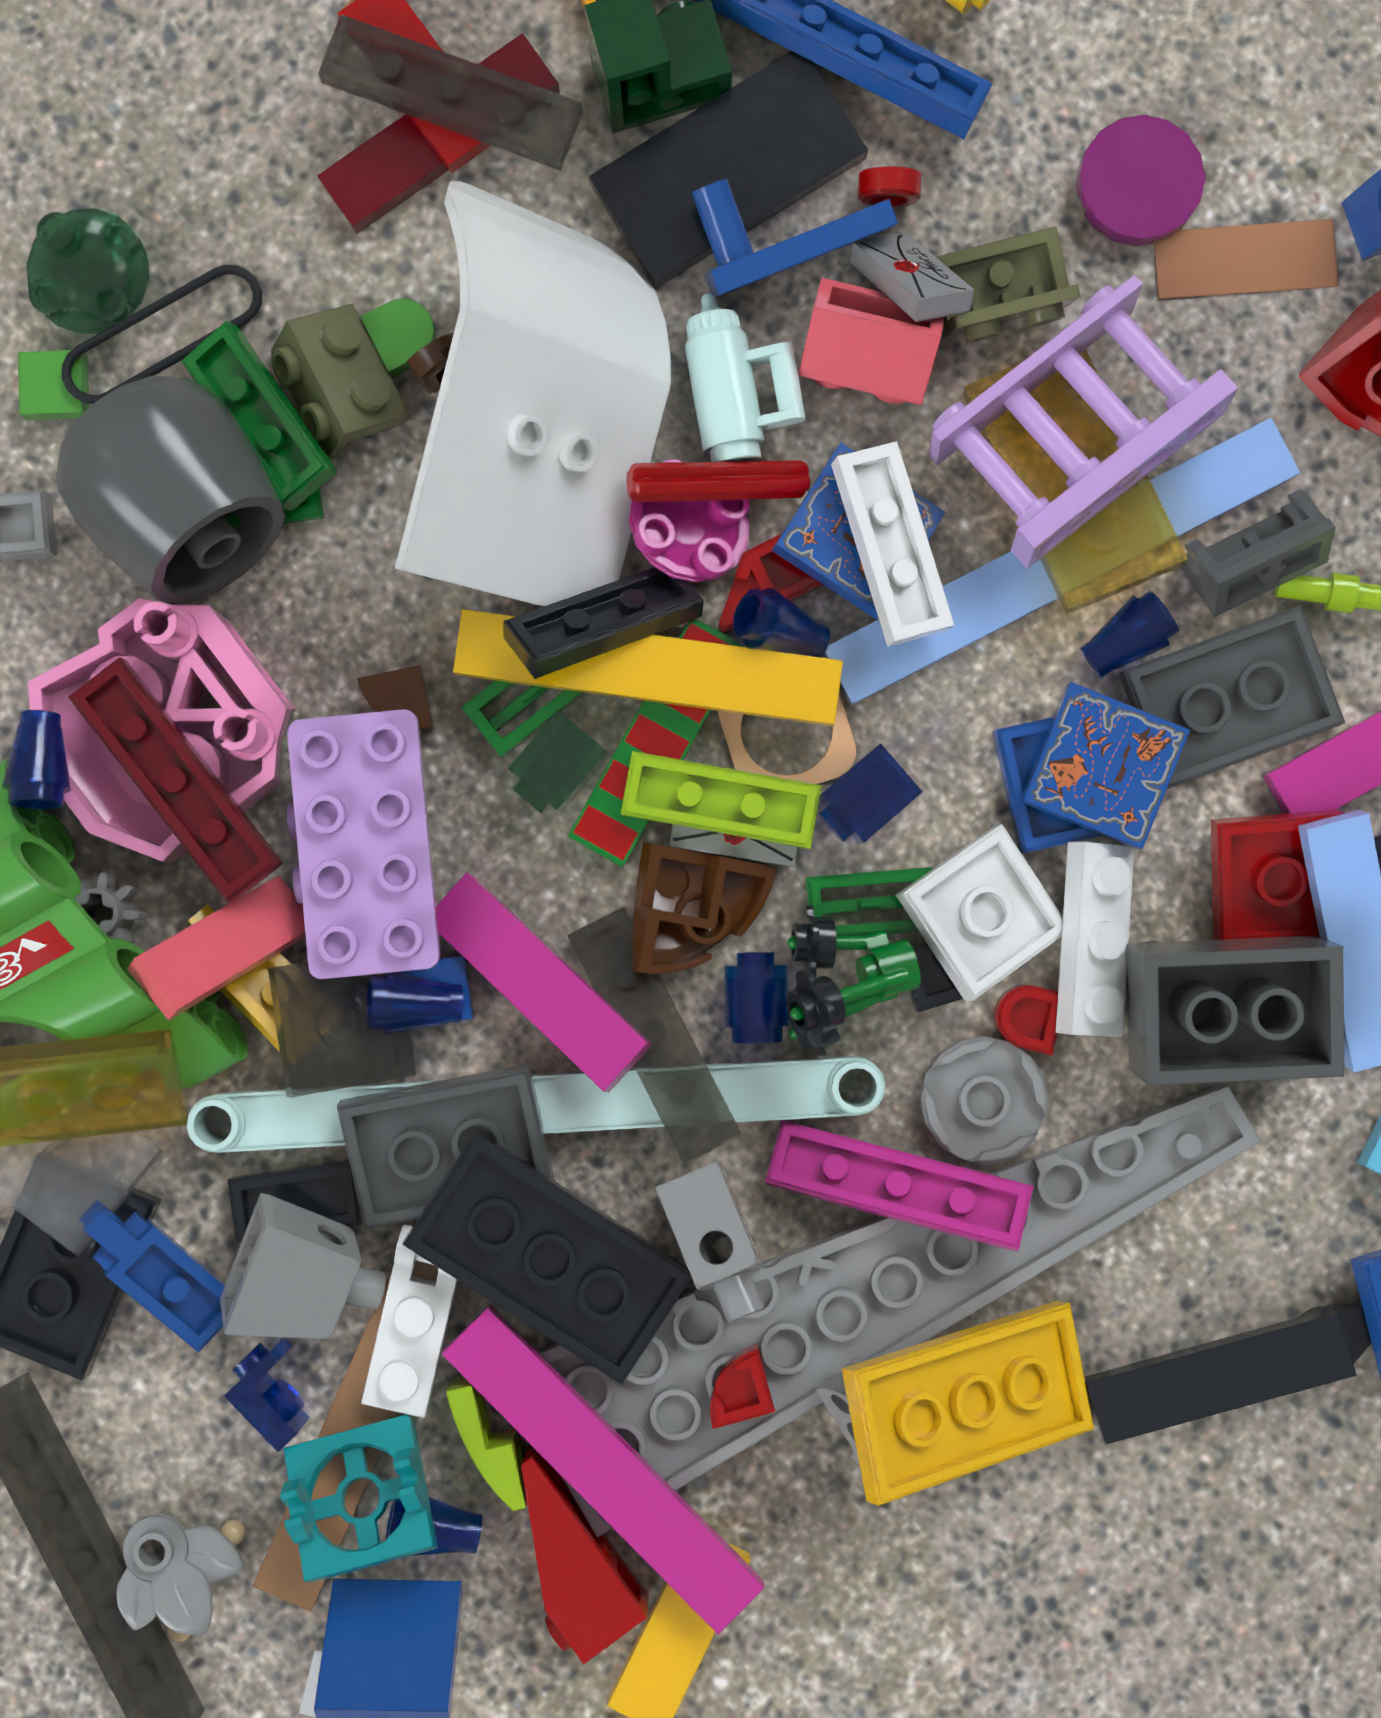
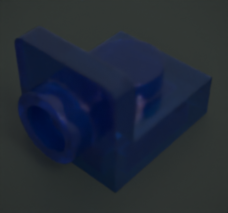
(267, 1404)

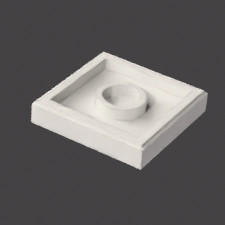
(983, 912)

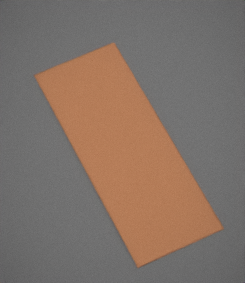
(1246, 259)

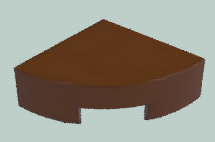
(430, 362)
(399, 691)

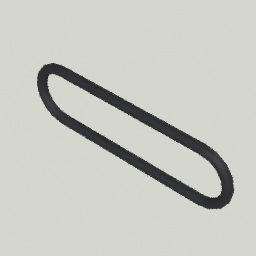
(148, 311)

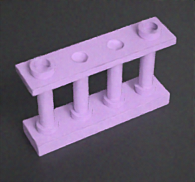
(1090, 483)

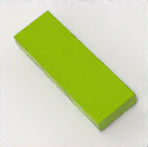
(721, 800)

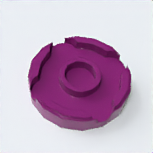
(1140, 180)

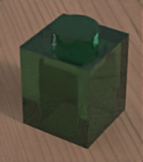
(557, 764)

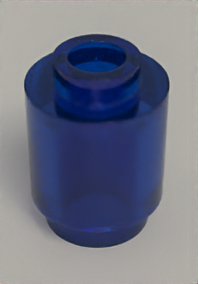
(756, 998)

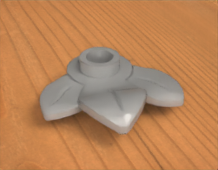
(179, 1583)

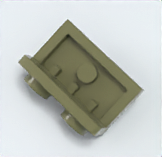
(1011, 282)
(336, 378)

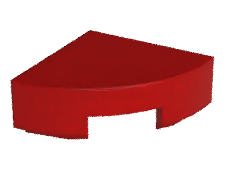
(741, 1390)

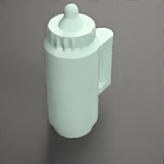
(726, 386)

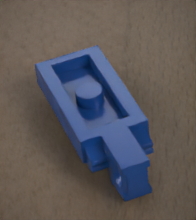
(157, 1273)

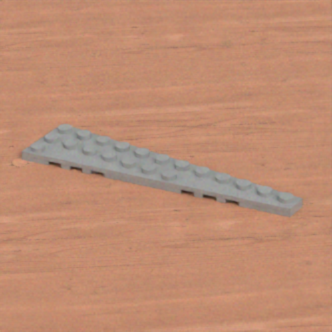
(889, 1288)

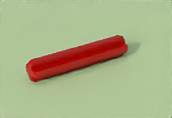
(717, 480)

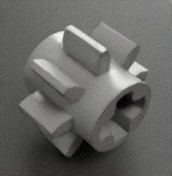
(120, 900)

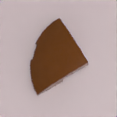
(691, 904)

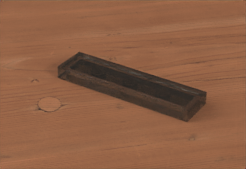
(450, 92)
(673, 1066)

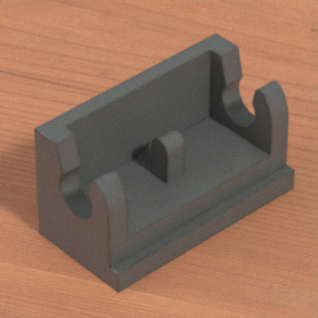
(1260, 555)

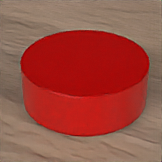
(895, 183)

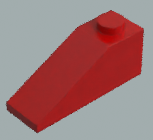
(582, 1577)

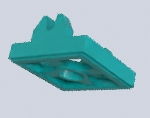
(304, 1463)

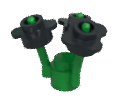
(817, 1003)

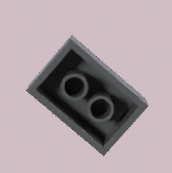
(1235, 1010)

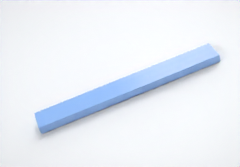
(1008, 591)

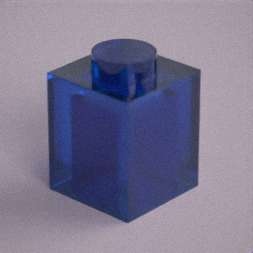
(867, 796)

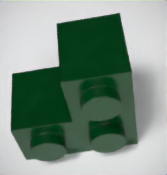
(654, 62)

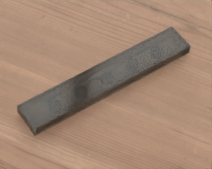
(85, 1559)

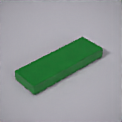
(279, 436)

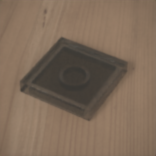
(327, 1033)

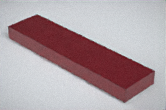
(401, 159)
(175, 780)

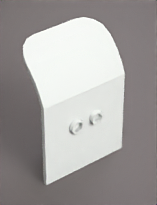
(537, 410)

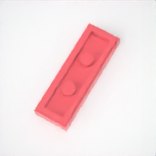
(220, 948)

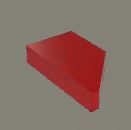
(763, 570)

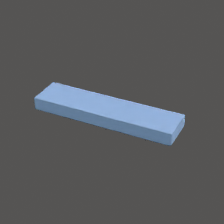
(1347, 910)

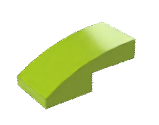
(496, 1453)

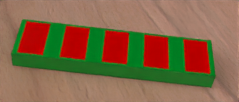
(655, 730)

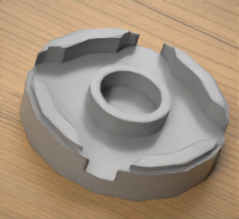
(983, 1099)

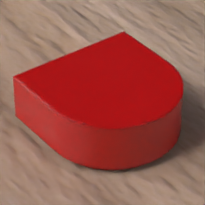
(1028, 1017)

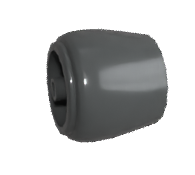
(157, 477)

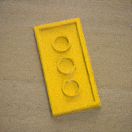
(966, 1401)

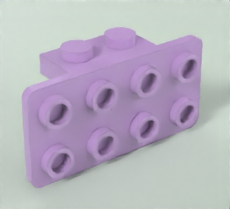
(362, 844)

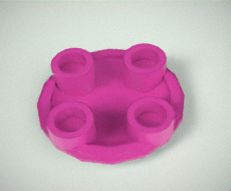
(691, 537)

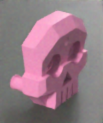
(175, 656)

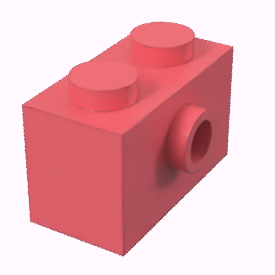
(868, 344)

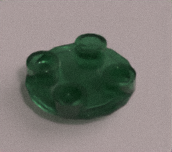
(86, 270)

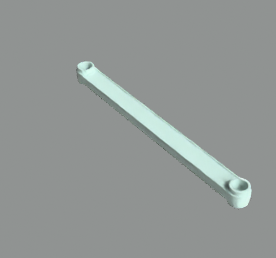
(565, 1102)

